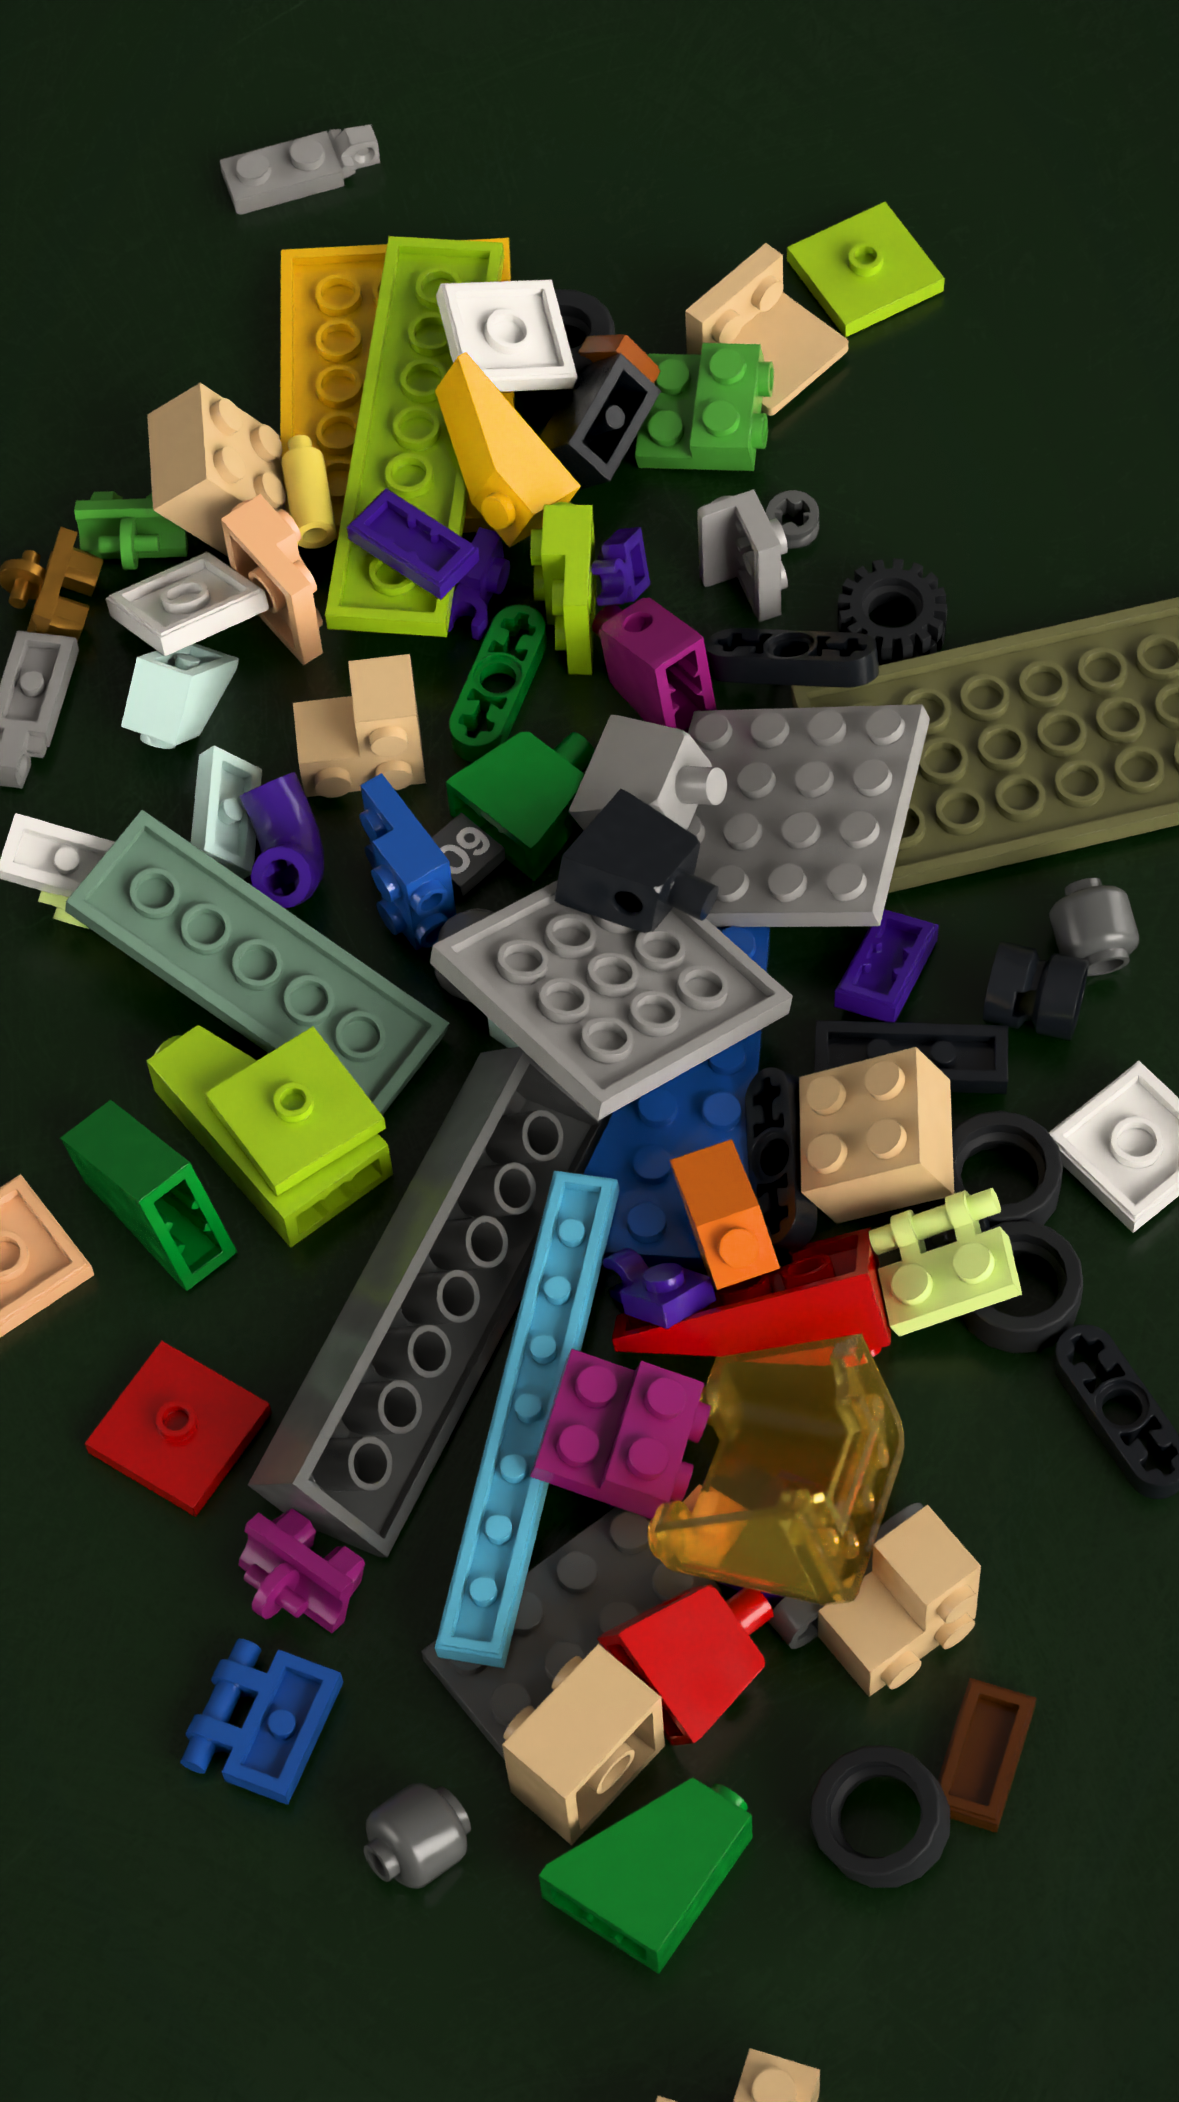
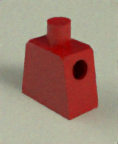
(693, 1654)

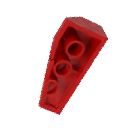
(820, 1295)

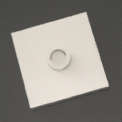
(509, 332)
(186, 603)
(1126, 1146)

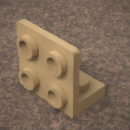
(753, 310)

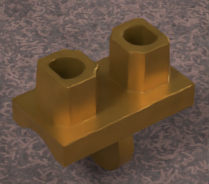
(65, 568)

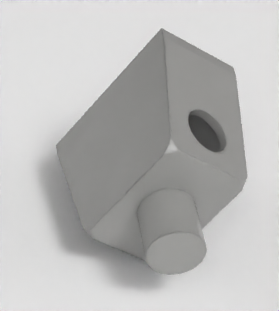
(654, 765)

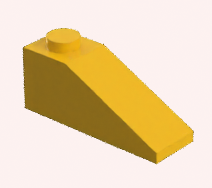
(499, 454)

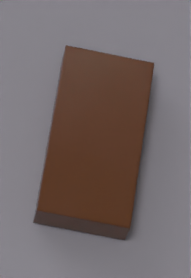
(985, 1752)

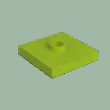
(865, 269)
(295, 1111)

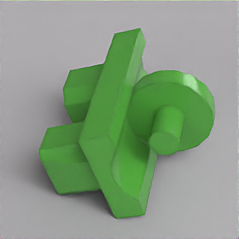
(127, 529)

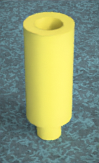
(308, 493)

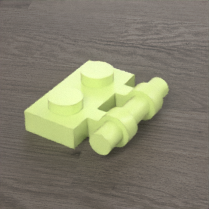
(951, 1278)

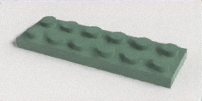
(251, 958)

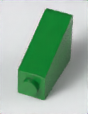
(150, 1192)
(652, 1870)

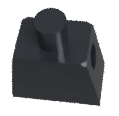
(634, 868)

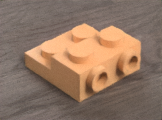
(266, 552)

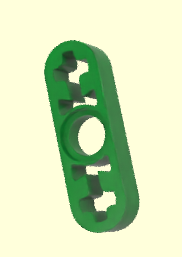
(492, 659)

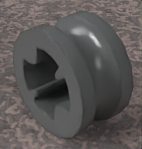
(795, 505)

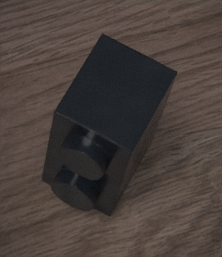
(599, 419)

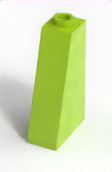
(198, 1061)

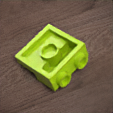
(564, 579)

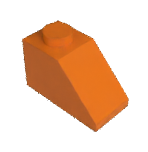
(724, 1214)

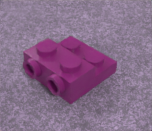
(621, 1433)

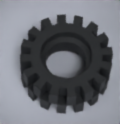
(899, 589)

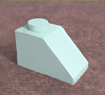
(176, 694)

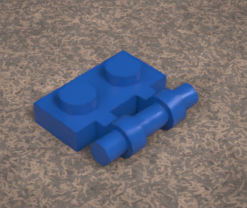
(280, 1727)

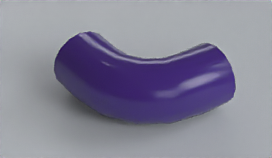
(288, 841)

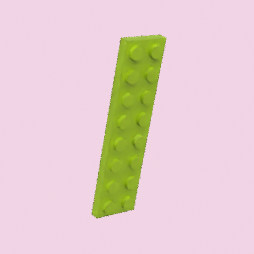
(403, 433)

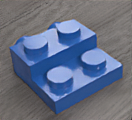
(406, 866)

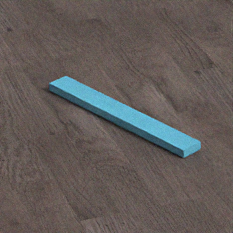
(505, 1499)

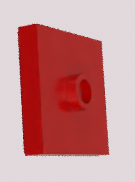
(178, 1428)

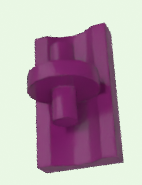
(293, 1575)

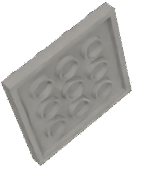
(806, 811)
(605, 1002)

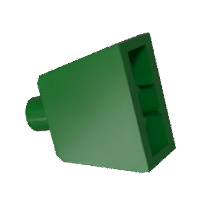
(523, 796)

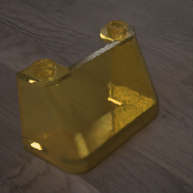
(795, 1473)

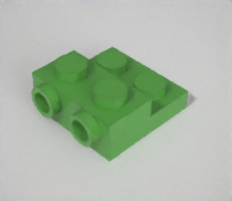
(707, 410)

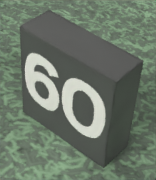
(469, 851)

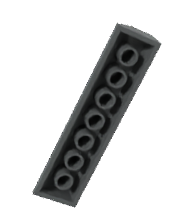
(427, 1307)

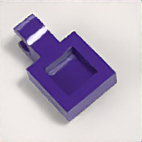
(480, 583)
(658, 1293)

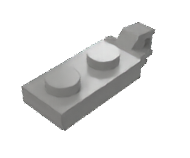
(298, 167)
(32, 700)

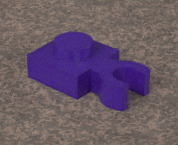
(622, 568)

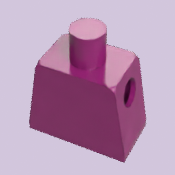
(655, 662)

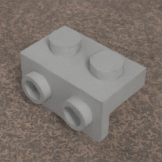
(743, 544)

